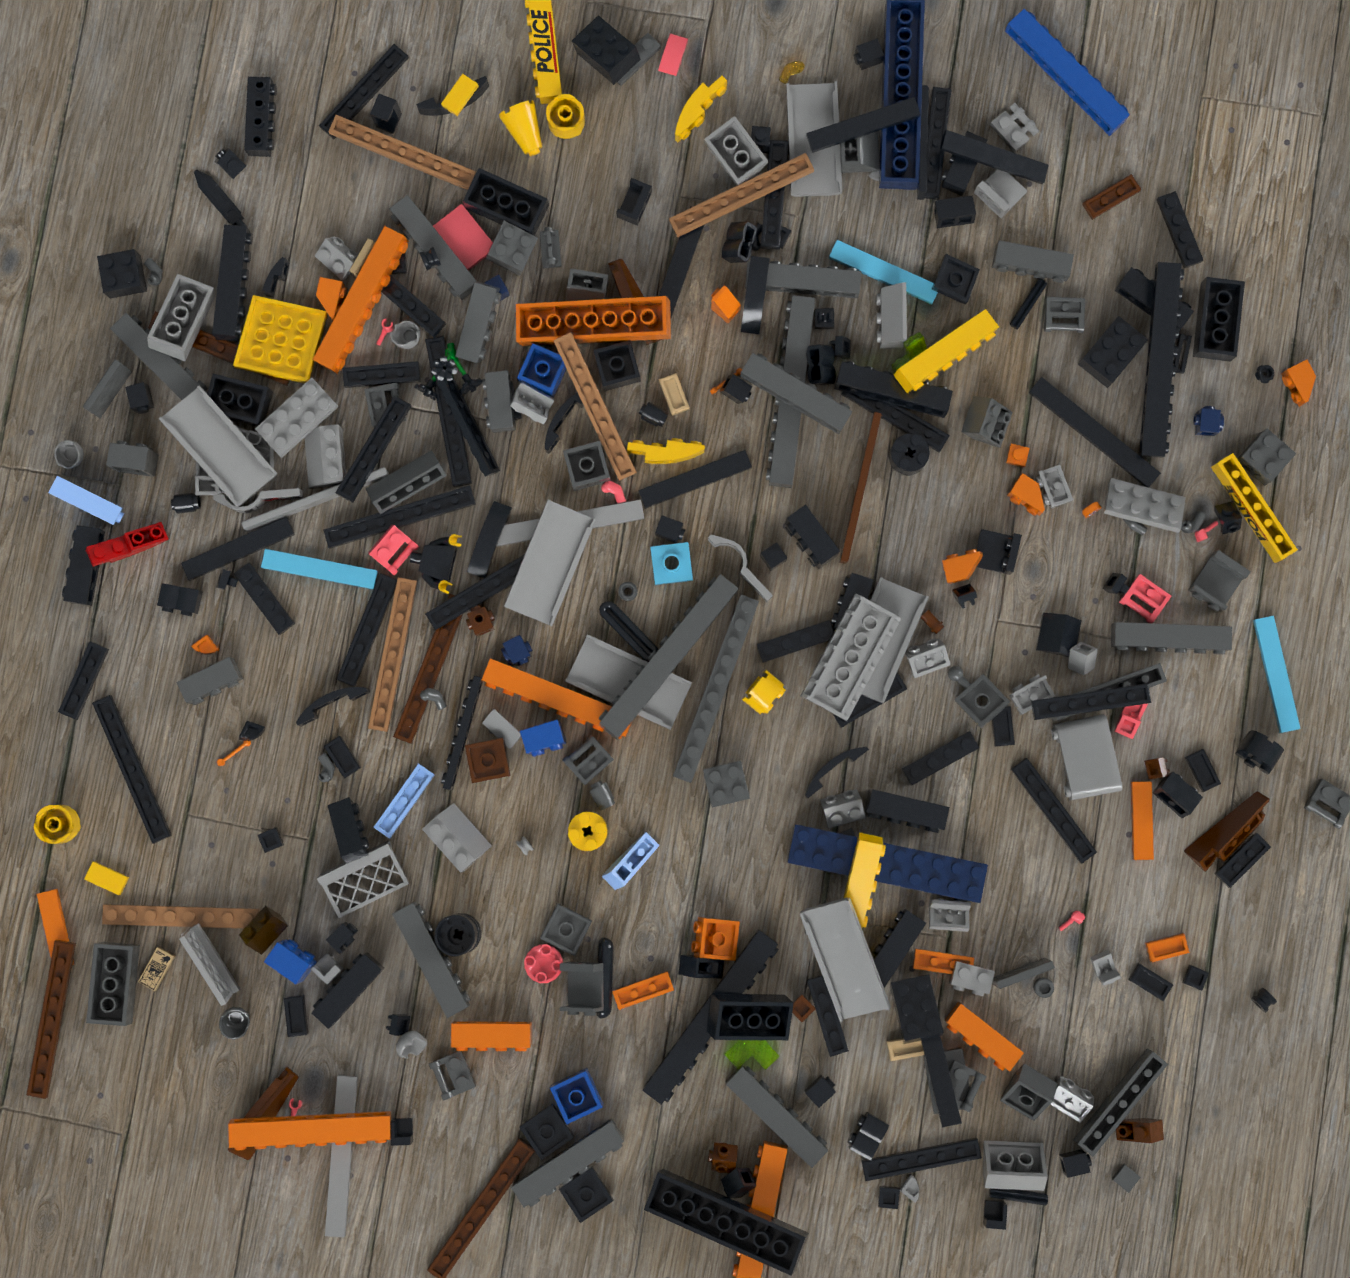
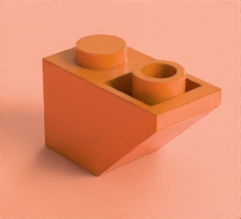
(331, 294)
(725, 304)
(1299, 381)
(1028, 494)
(961, 567)

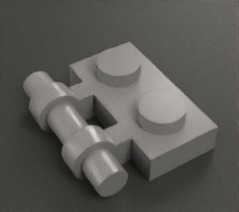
(1010, 131)

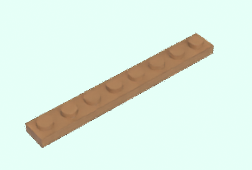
(402, 152)
(741, 195)
(595, 406)
(392, 654)
(177, 916)

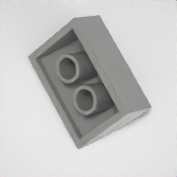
(736, 151)
(892, 316)
(325, 456)
(457, 837)
(1014, 1165)

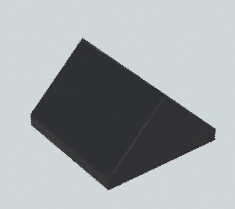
(1058, 634)

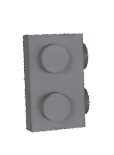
(336, 256)
(531, 402)
(1054, 486)
(1036, 690)
(843, 808)
(949, 915)
(972, 978)

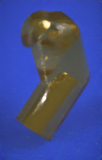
(791, 69)

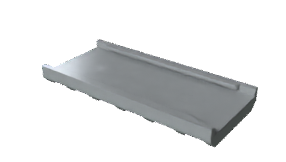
(808, 110)
(218, 446)
(549, 562)
(909, 607)
(850, 657)
(607, 669)
(844, 958)

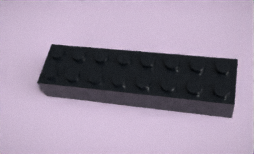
(726, 1221)

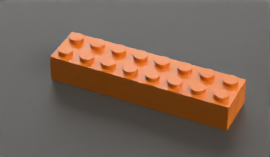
(594, 320)

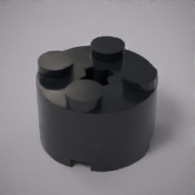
(904, 464)
(1259, 751)

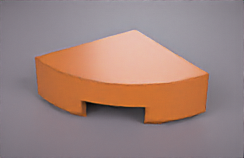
(205, 645)

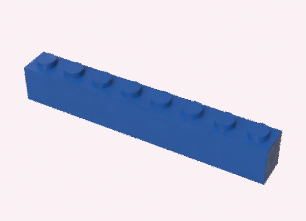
(1067, 72)

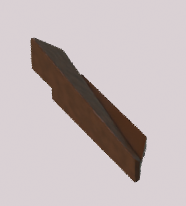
(626, 284)
(1228, 833)
(269, 1104)

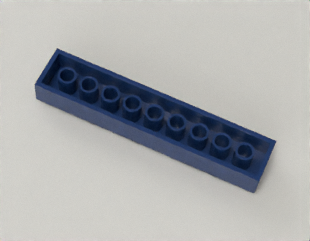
(902, 81)
(899, 865)

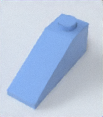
(630, 861)

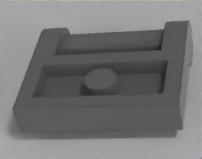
(1064, 308)
(377, 400)
(592, 764)
(1332, 797)
(458, 1072)
(959, 1076)

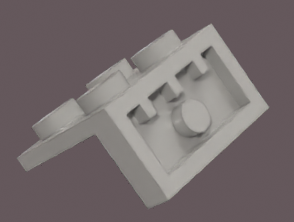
(1000, 192)

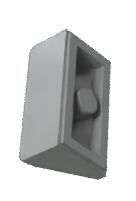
(502, 728)

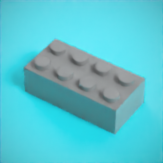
(181, 317)

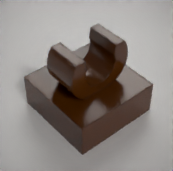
(1156, 768)
(802, 1008)

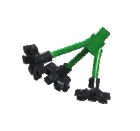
(445, 369)

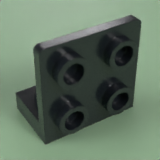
(998, 551)

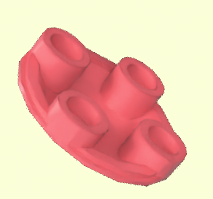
(543, 963)

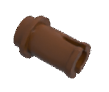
(934, 624)

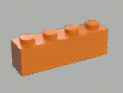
(491, 1035)
(983, 1036)

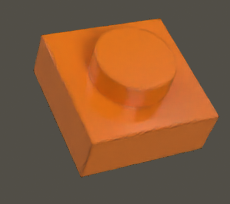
(1017, 455)

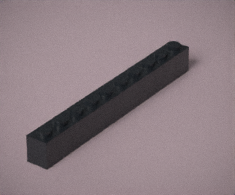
(1160, 359)
(695, 1036)

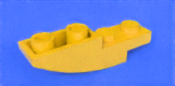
(693, 111)
(674, 452)

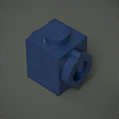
(1208, 421)
(516, 651)

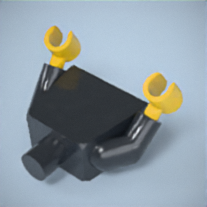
(437, 561)

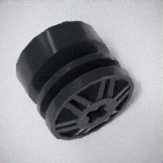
(447, 932)

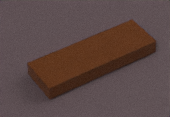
(1111, 196)

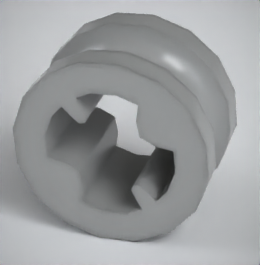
(524, 845)

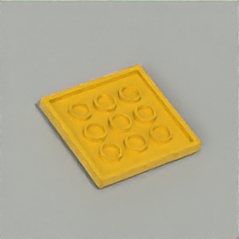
(280, 339)

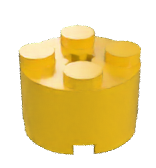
(565, 127)
(763, 692)
(47, 818)
(588, 842)

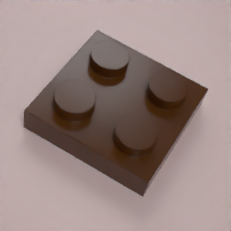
(487, 760)

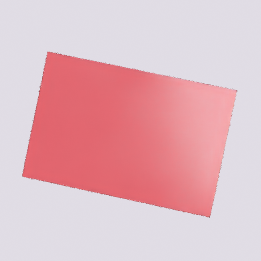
(464, 236)

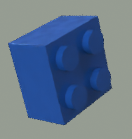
(542, 370)
(543, 737)
(290, 961)
(576, 1096)

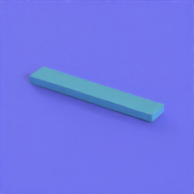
(882, 271)
(319, 569)
(1276, 674)

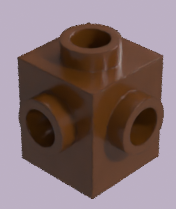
(480, 627)
(723, 1157)

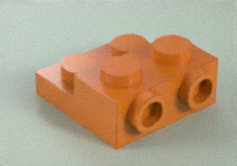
(715, 938)

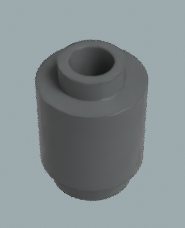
(602, 795)

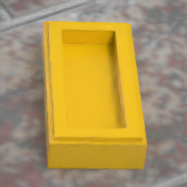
(459, 94)
(106, 878)

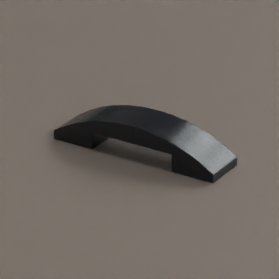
(430, 107)
(755, 295)
(551, 436)
(488, 539)
(310, 714)
(815, 784)

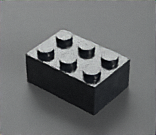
(606, 50)
(1113, 352)
(240, 399)
(811, 537)
(916, 1009)

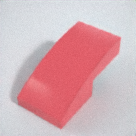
(673, 54)
(1130, 720)

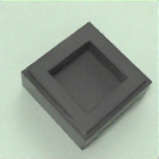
(1126, 1178)

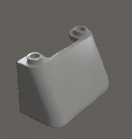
(1088, 757)

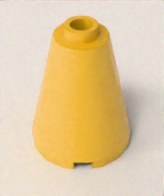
(523, 126)

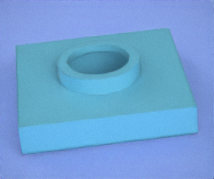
(681, 573)

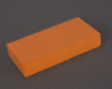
(1167, 947)

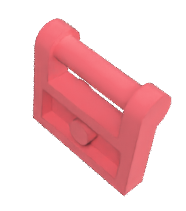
(388, 545)
(1148, 593)

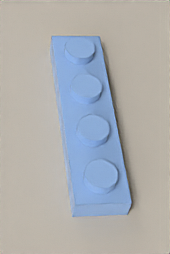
(404, 801)

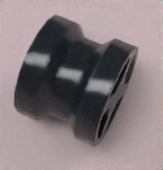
(430, 258)
(1263, 1000)

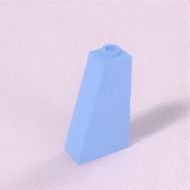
(86, 501)

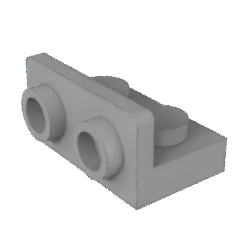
(927, 657)
(1072, 1099)

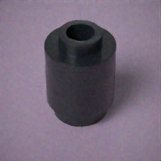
(653, 414)
(186, 503)

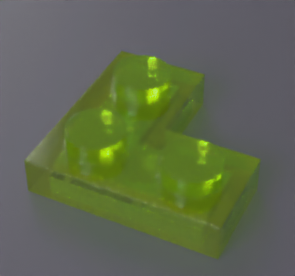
(914, 346)
(759, 1049)

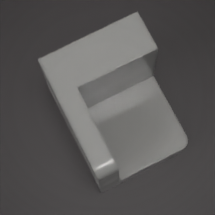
(1082, 658)
(327, 968)

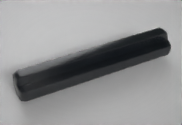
(1028, 304)
(1019, 1196)

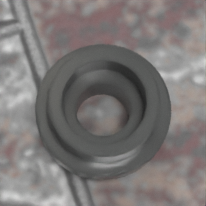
(625, 585)

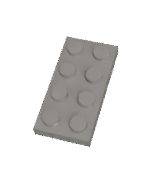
(296, 417)
(1144, 505)

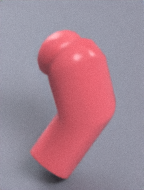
(614, 488)

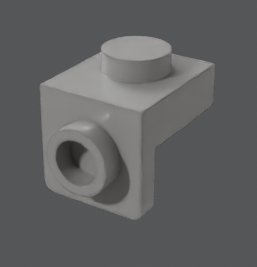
(1105, 968)

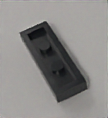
(1242, 860)

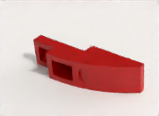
(127, 545)

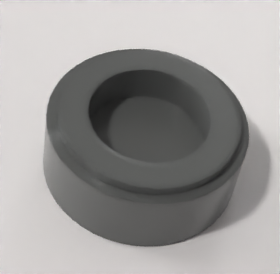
(1043, 987)

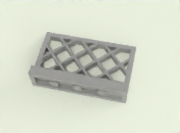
(345, 869)
(209, 963)

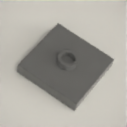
(566, 929)

